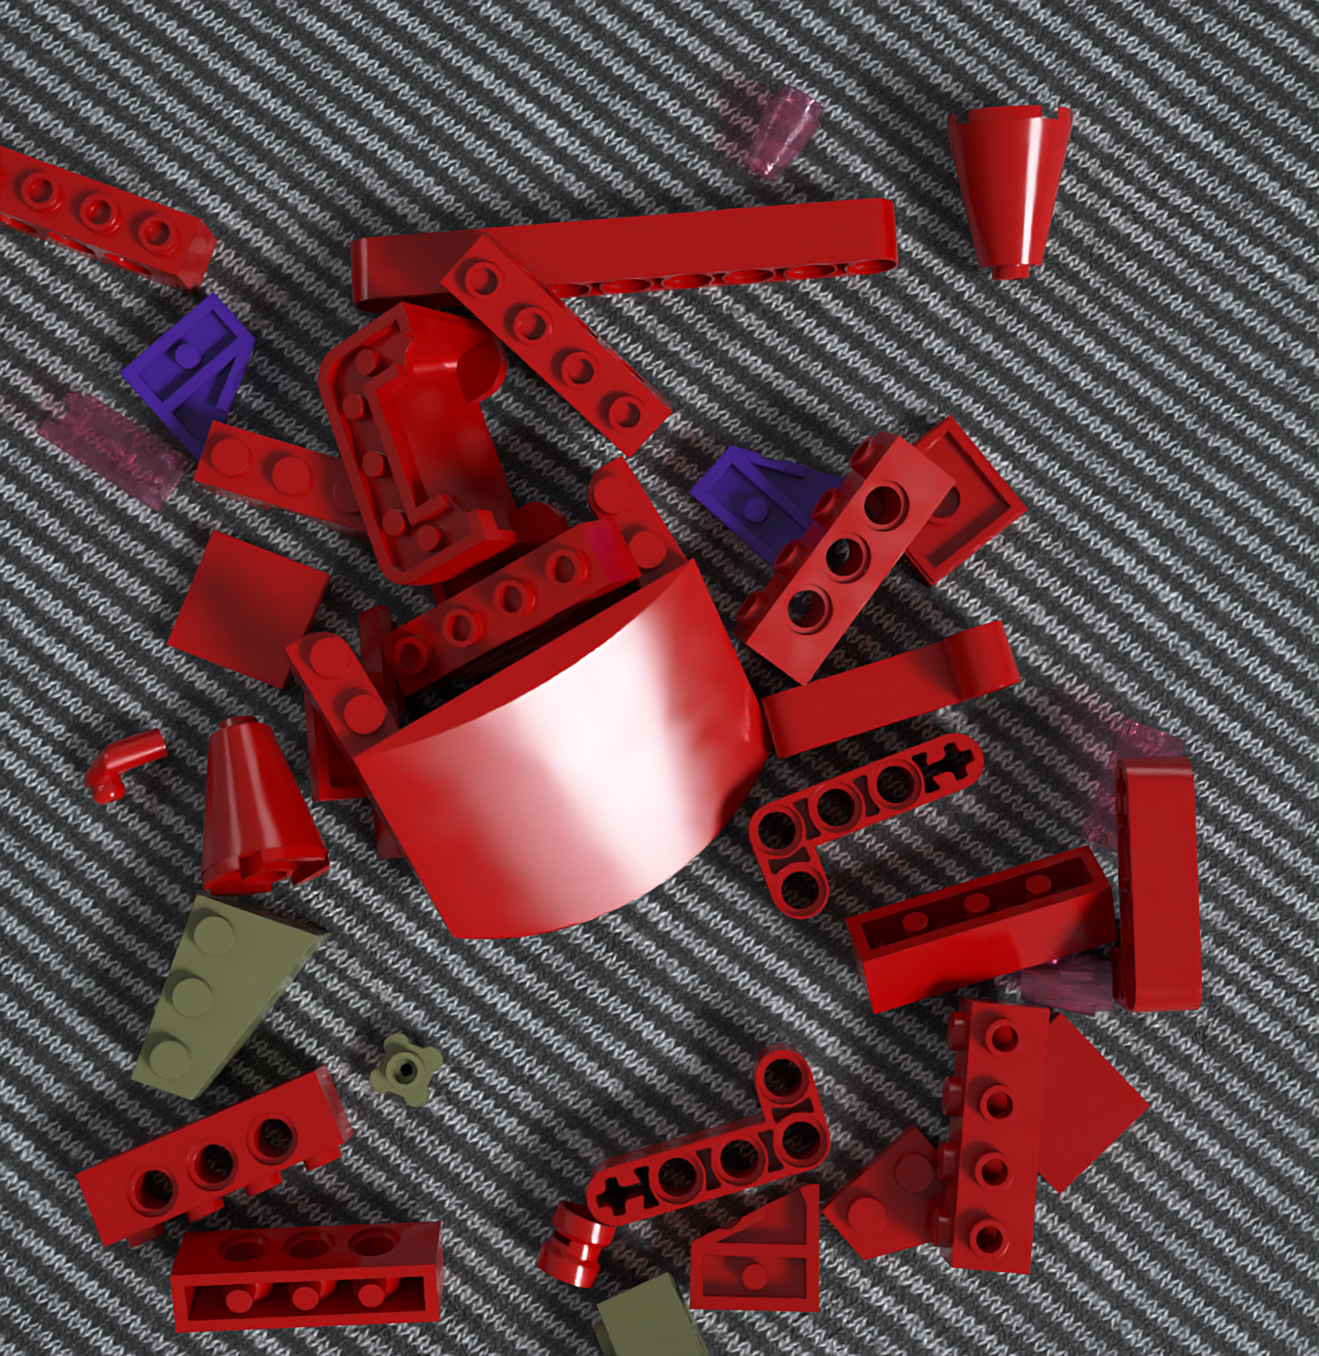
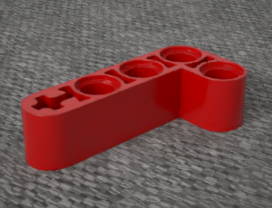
(891, 690)
(866, 810)
(1158, 886)
(704, 1150)

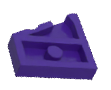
(194, 371)
(762, 498)

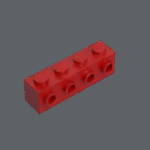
(982, 928)
(992, 1135)

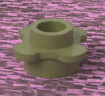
(423, 1062)

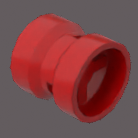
(574, 1245)

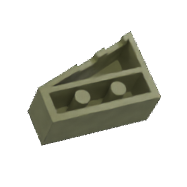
(218, 991)
(649, 1322)

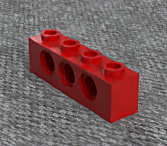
(103, 222)
(557, 344)
(912, 491)
(510, 606)
(119, 1186)
(308, 1277)

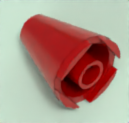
(1009, 182)
(255, 815)

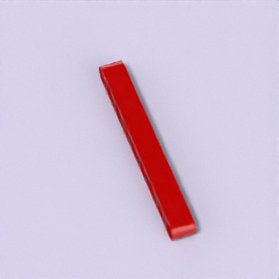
(642, 252)

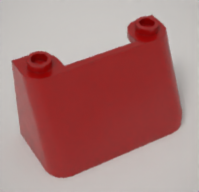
(421, 450)

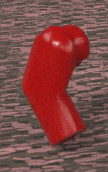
(119, 757)

